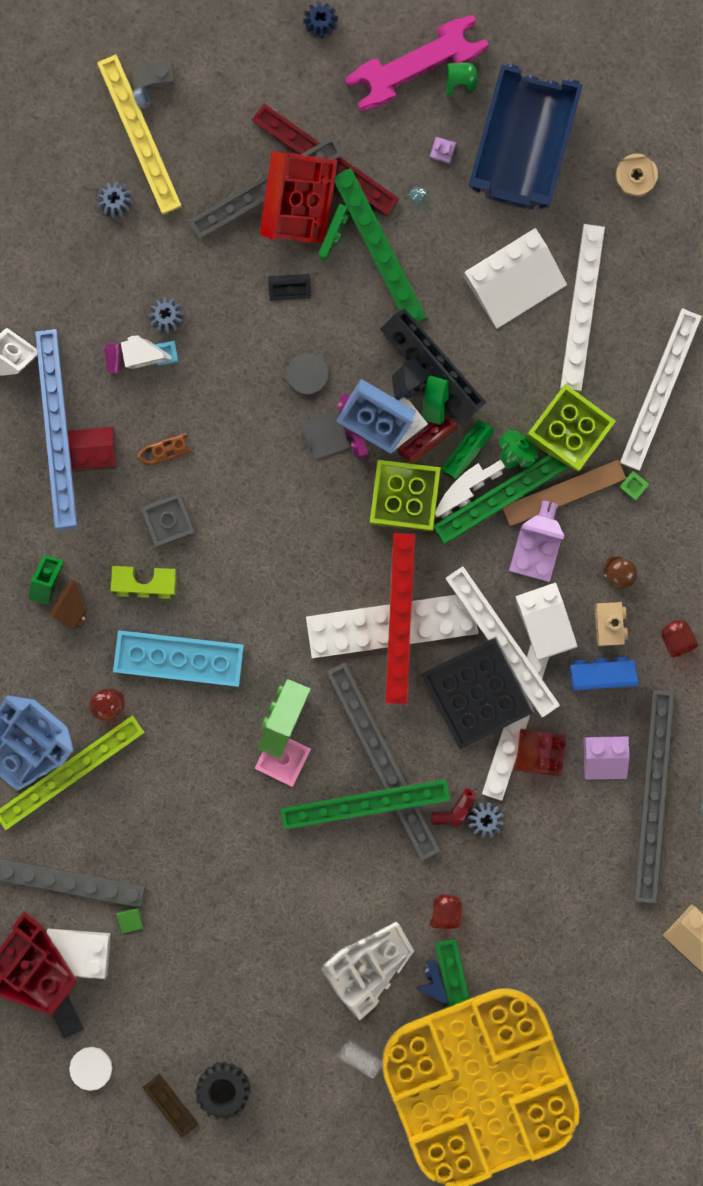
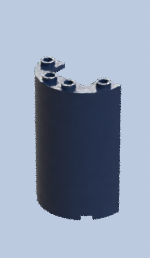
(524, 139)

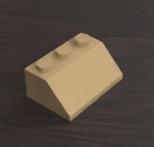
(687, 935)

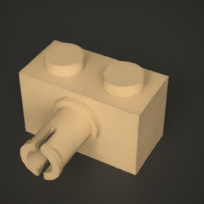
(610, 624)

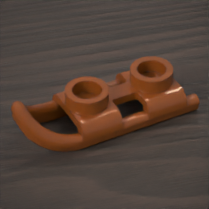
(160, 452)

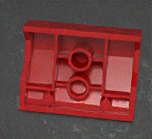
(298, 197)

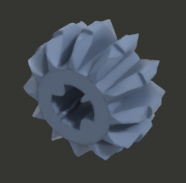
(120, 204)
(163, 308)
(481, 814)

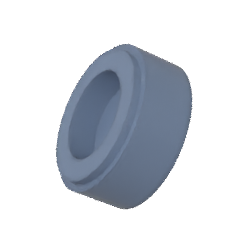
(142, 98)

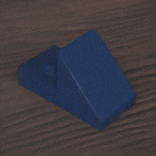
(434, 989)

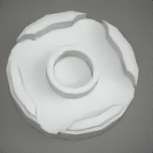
(90, 1068)

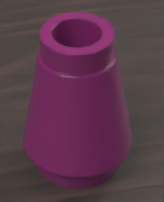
(113, 357)

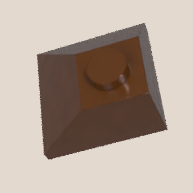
(71, 606)

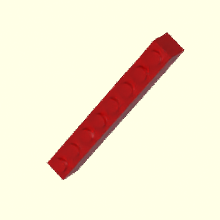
(400, 618)

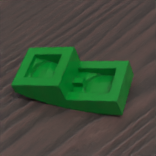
(434, 397)

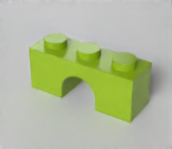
(124, 582)

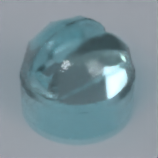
(418, 194)

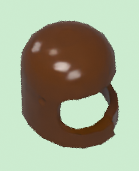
(620, 572)

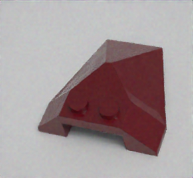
(33, 968)

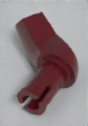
(458, 813)

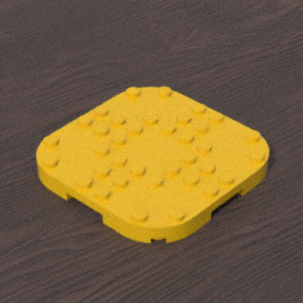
(480, 1087)

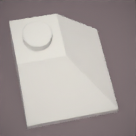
(14, 353)

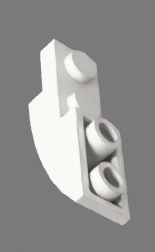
(460, 494)

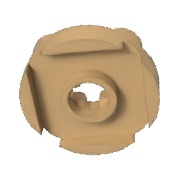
(643, 165)

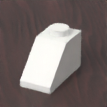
(141, 353)

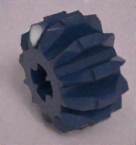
(319, 26)

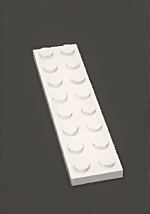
(369, 627)

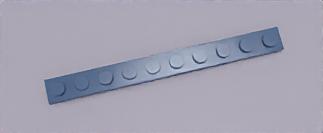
(56, 430)

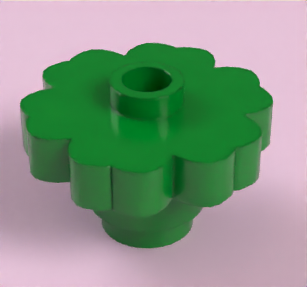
(517, 450)

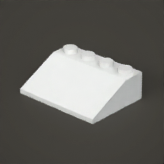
(515, 278)

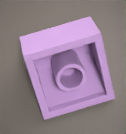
(606, 757)

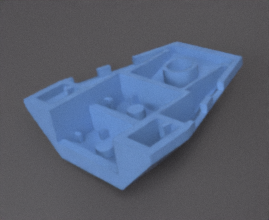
(30, 741)

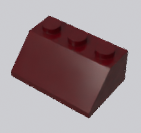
(92, 449)

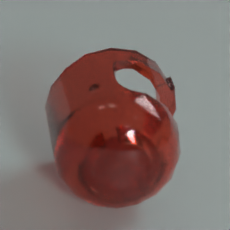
(679, 638)
(105, 704)
(447, 912)

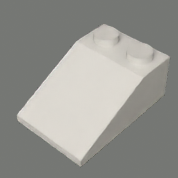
(546, 621)
(83, 951)

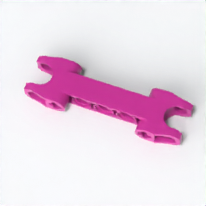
(385, 78)

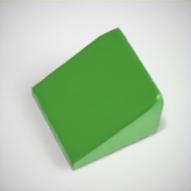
(130, 920)

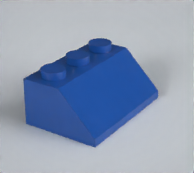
(602, 674)

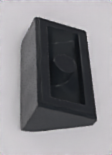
(289, 287)

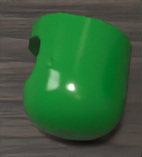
(461, 73)

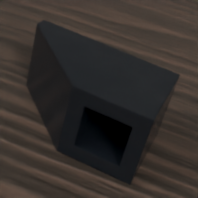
(409, 379)

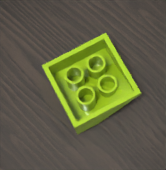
(570, 428)
(405, 496)

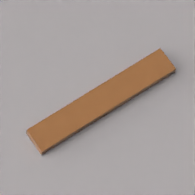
(565, 492)

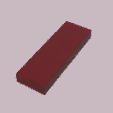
(426, 440)

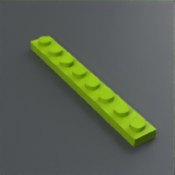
(70, 772)

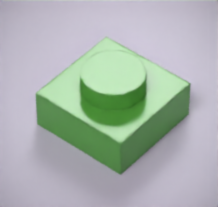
(633, 485)

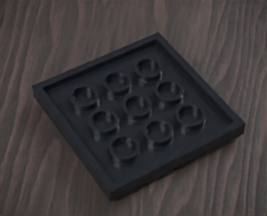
(478, 692)

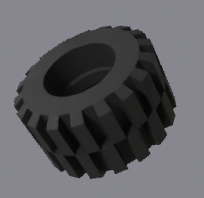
(211, 1105)

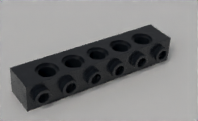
(431, 355)

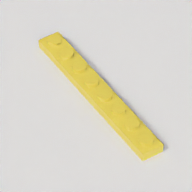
(139, 134)

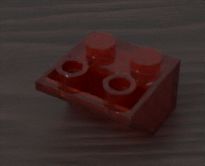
(540, 752)

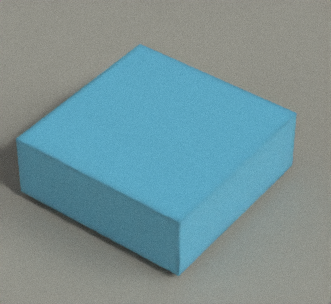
(170, 348)

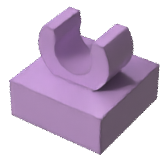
(442, 150)

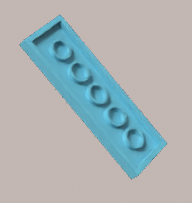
(178, 658)

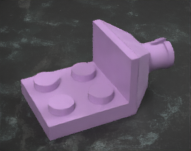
(538, 545)

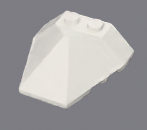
(367, 967)

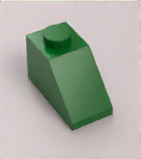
(45, 579)

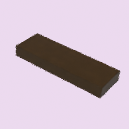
(170, 1105)

